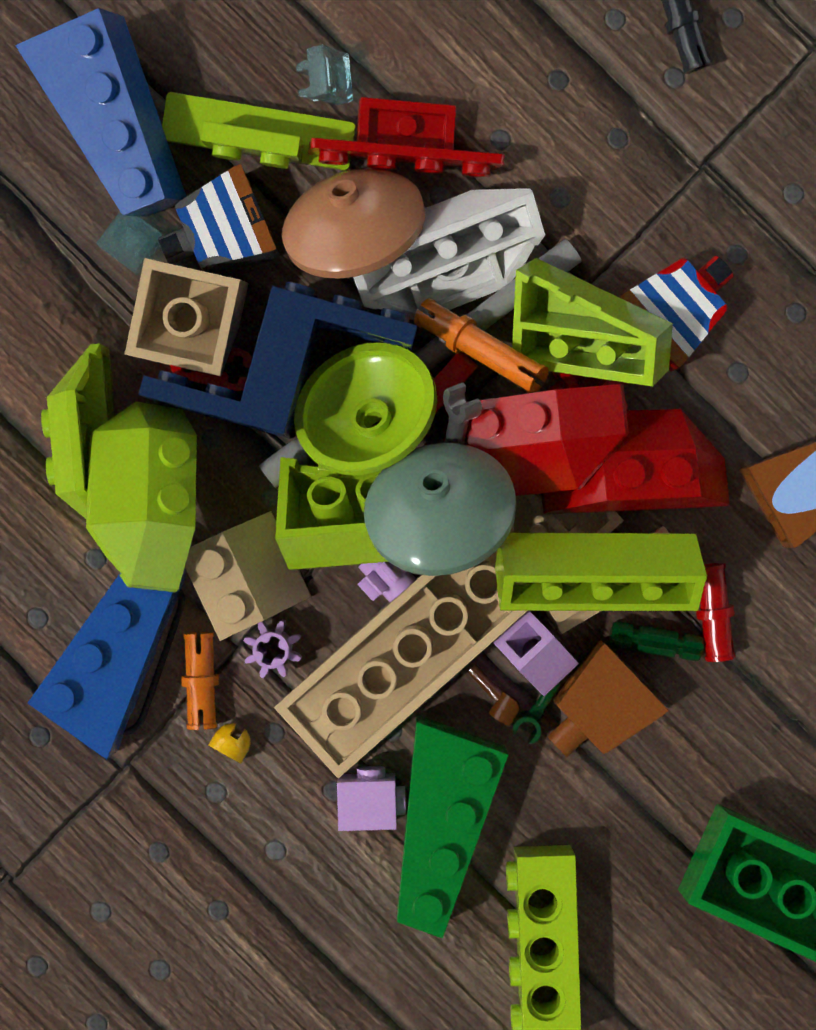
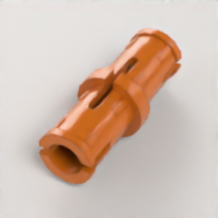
(200, 680)

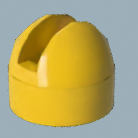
(228, 745)

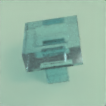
(328, 75)
(130, 241)

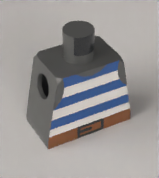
(221, 226)

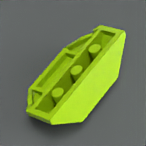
(74, 410)
(144, 494)

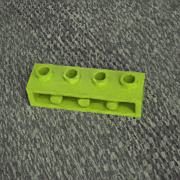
(600, 572)

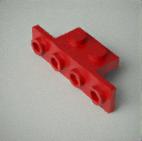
(407, 134)

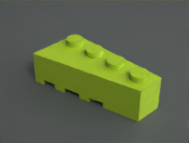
(323, 517)

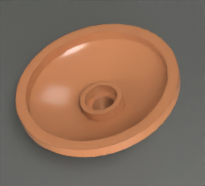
(353, 223)

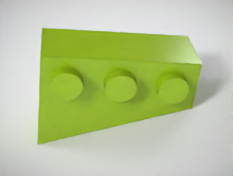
(586, 329)

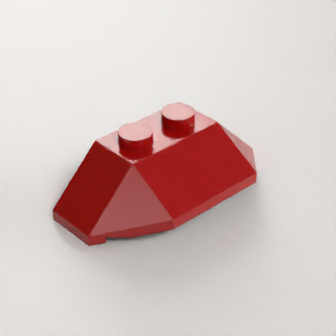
(550, 436)
(657, 466)

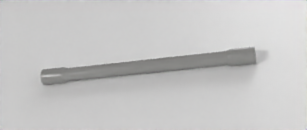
(434, 352)

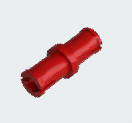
(716, 615)

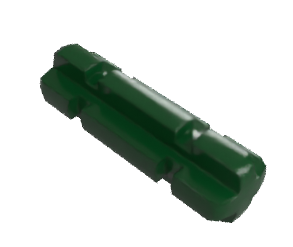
(656, 641)

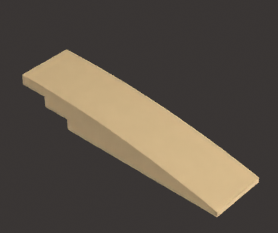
(412, 649)

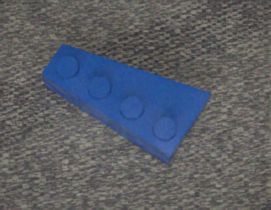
(107, 106)
(105, 666)

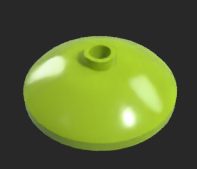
(355, 392)

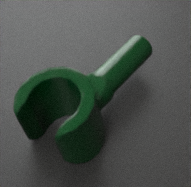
(535, 714)

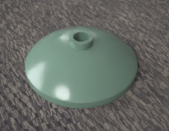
(443, 527)

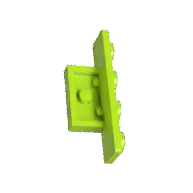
(250, 130)

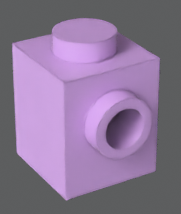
(536, 653)
(369, 800)

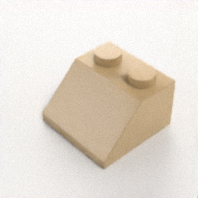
(185, 317)
(244, 576)

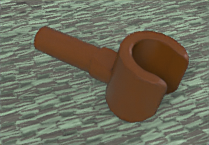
(506, 706)

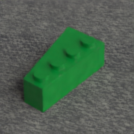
(446, 809)

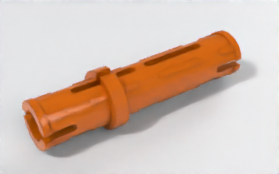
(464, 336)

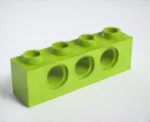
(555, 871)

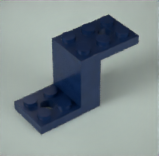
(282, 359)

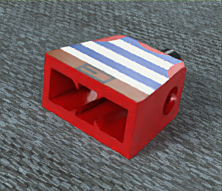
(686, 300)

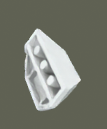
(462, 253)

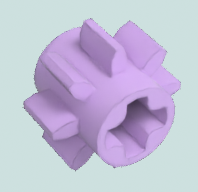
(385, 580)
(259, 653)

